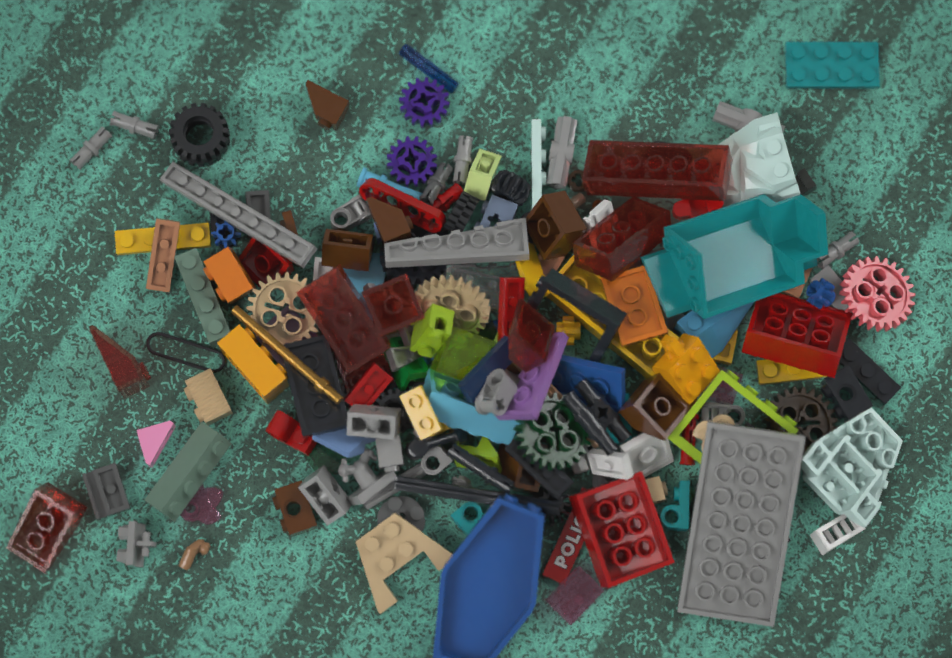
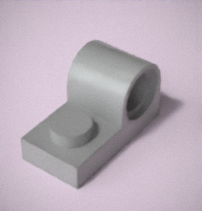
(438, 452)

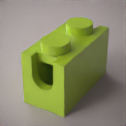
(428, 334)

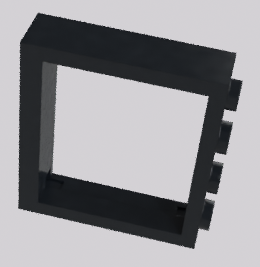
(584, 300)

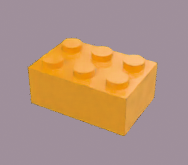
(254, 363)

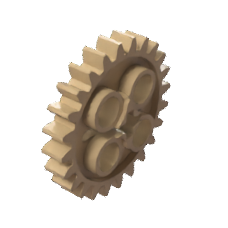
(470, 306)
(278, 329)

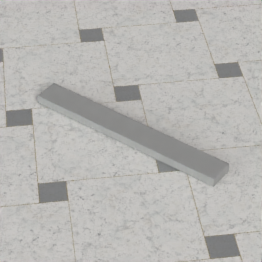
(238, 214)

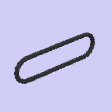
(186, 342)

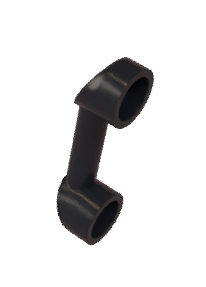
(418, 448)

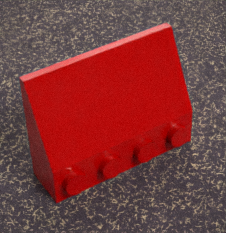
(797, 334)
(621, 530)

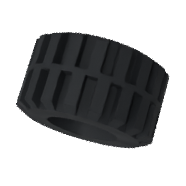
(199, 153)

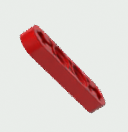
(403, 201)

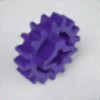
(415, 104)
(403, 163)

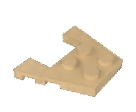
(391, 547)

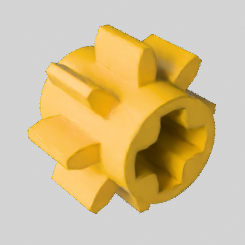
(570, 328)

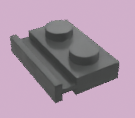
(106, 491)

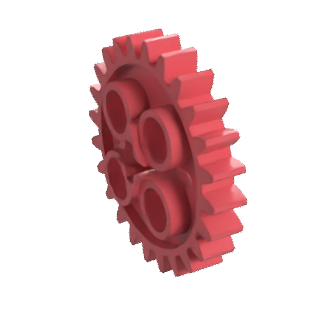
(889, 281)

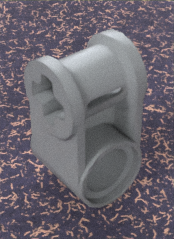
(354, 211)
(496, 393)
(716, 409)

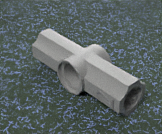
(735, 117)
(561, 152)

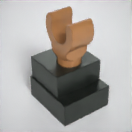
(805, 182)

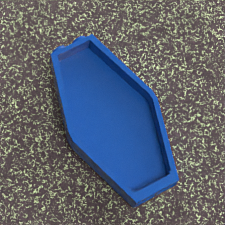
(490, 582)

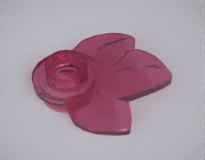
(205, 503)

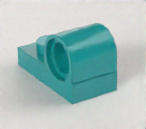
(681, 510)
(460, 520)

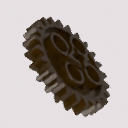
(795, 403)

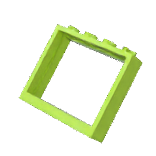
(748, 392)

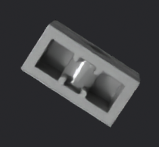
(373, 421)
(325, 495)

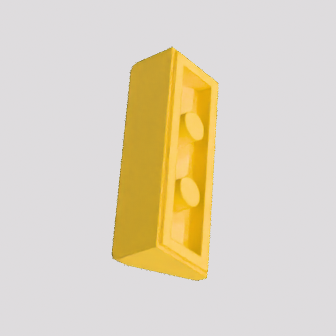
(531, 270)

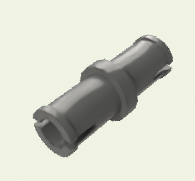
(436, 183)

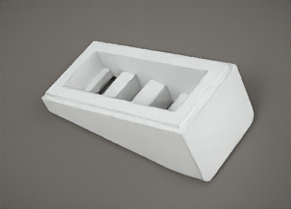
(827, 544)

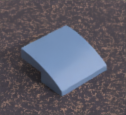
(342, 443)

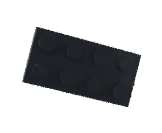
(315, 410)

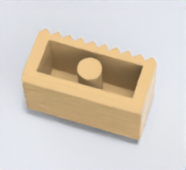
(208, 397)

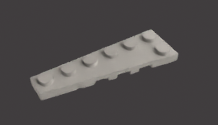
(492, 244)

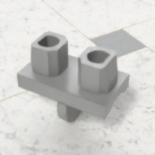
(137, 544)

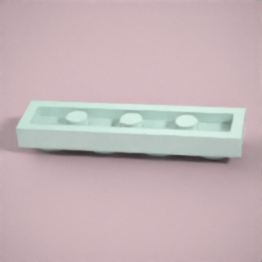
(537, 156)

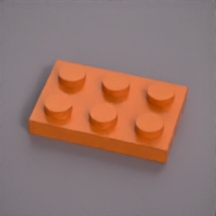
(636, 297)

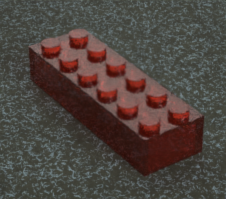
(657, 170)

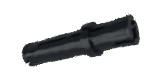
(480, 468)

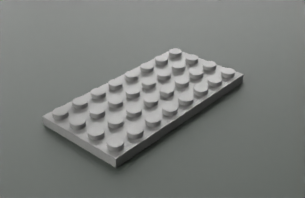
(740, 523)

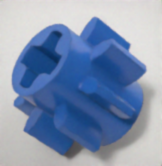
(231, 239)
(821, 293)

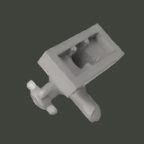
(365, 477)

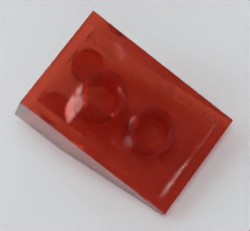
(124, 368)
(45, 526)

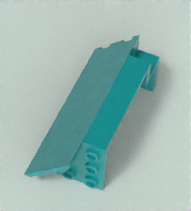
(737, 255)

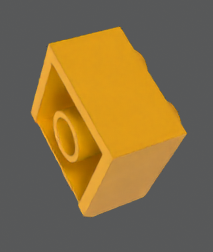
(686, 365)

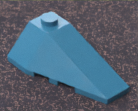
(714, 330)

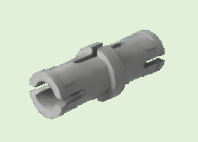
(134, 125)
(91, 148)
(462, 160)
(837, 249)

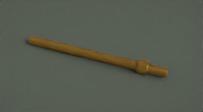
(321, 384)

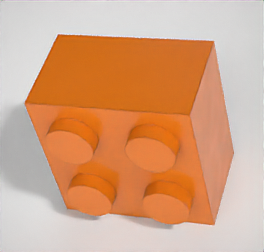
(229, 275)

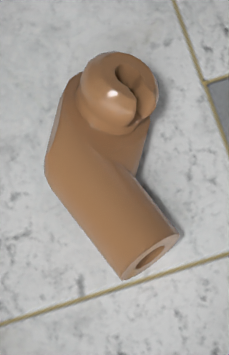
(191, 551)

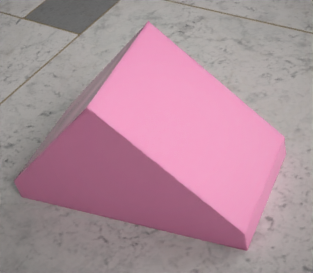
(154, 440)

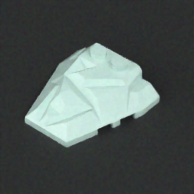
(760, 162)
(852, 465)

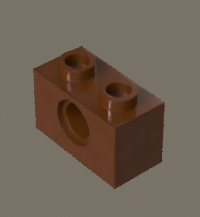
(301, 522)

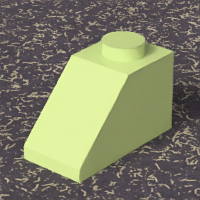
(482, 174)

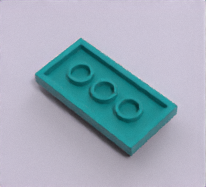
(832, 65)

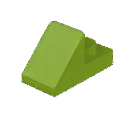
(484, 452)

